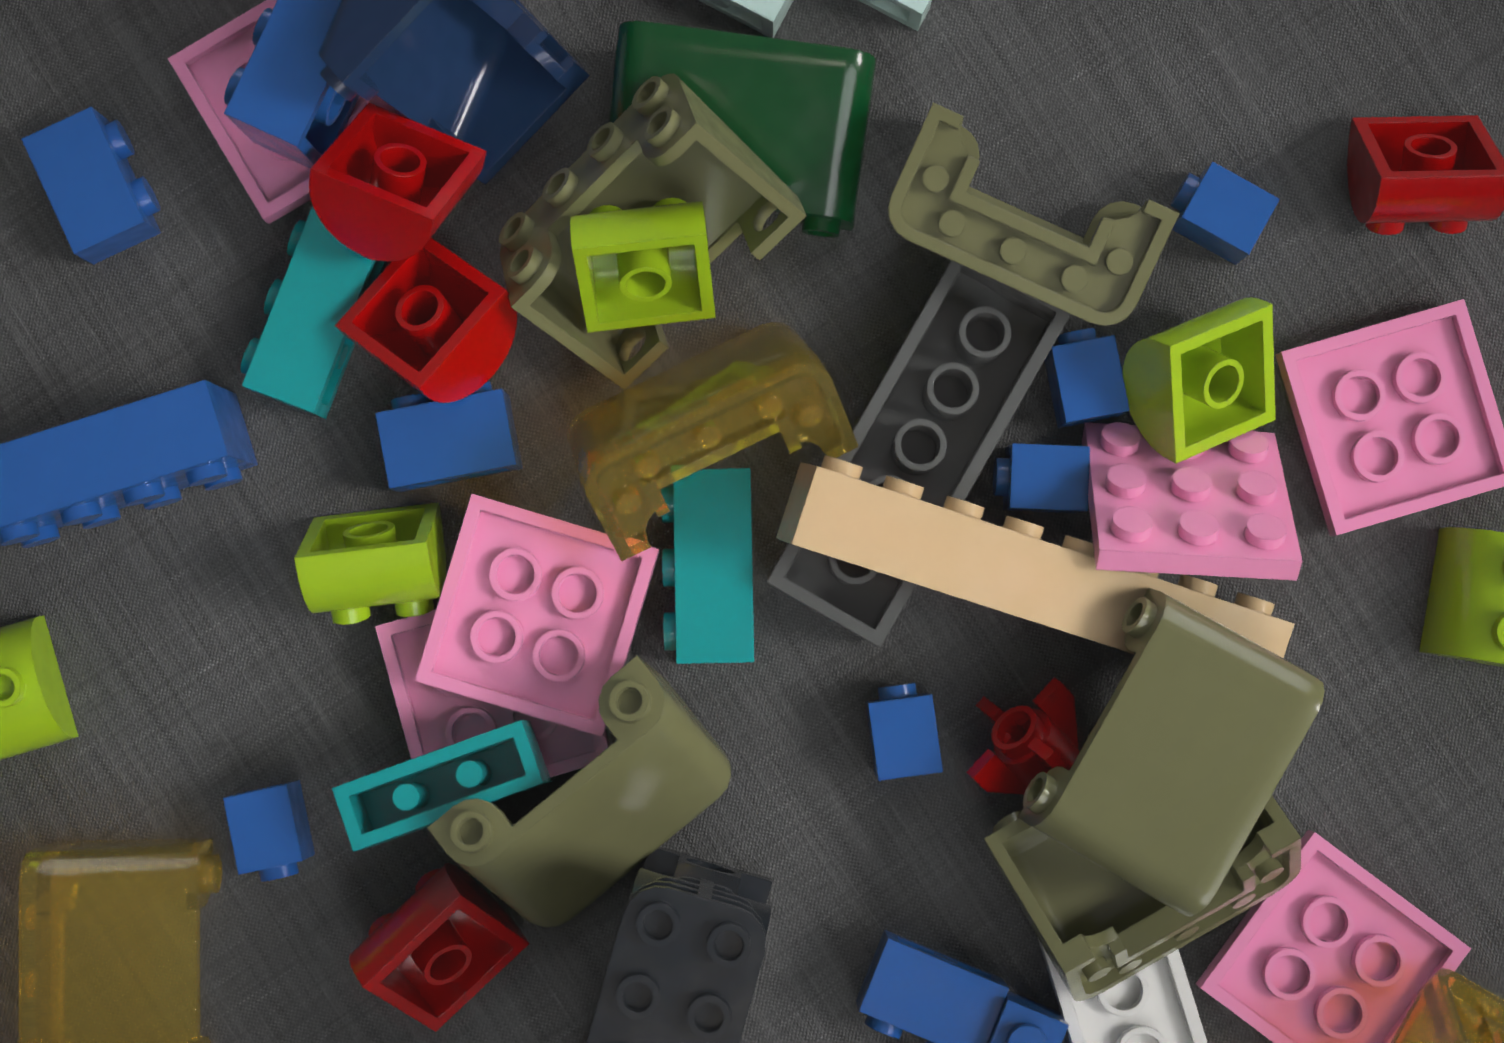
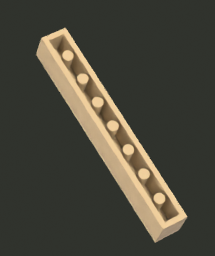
(992, 564)

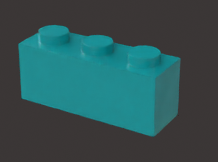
(300, 348)
(710, 567)
(428, 786)

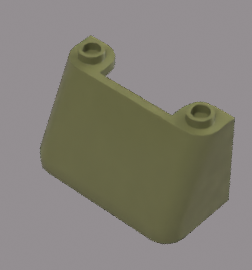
(1085, 276)
(1178, 755)
(605, 815)
(1107, 929)

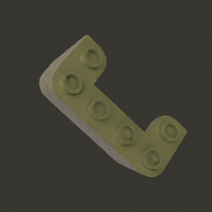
(654, 151)

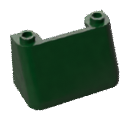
(785, 99)

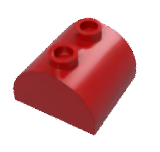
(1423, 172)
(390, 183)
(434, 323)
(437, 947)

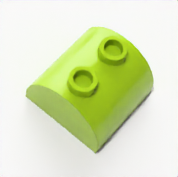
(642, 265)
(1203, 379)
(373, 561)
(1466, 597)
(31, 690)

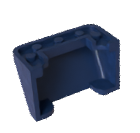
(454, 66)

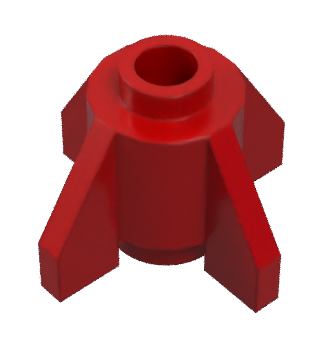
(1032, 743)

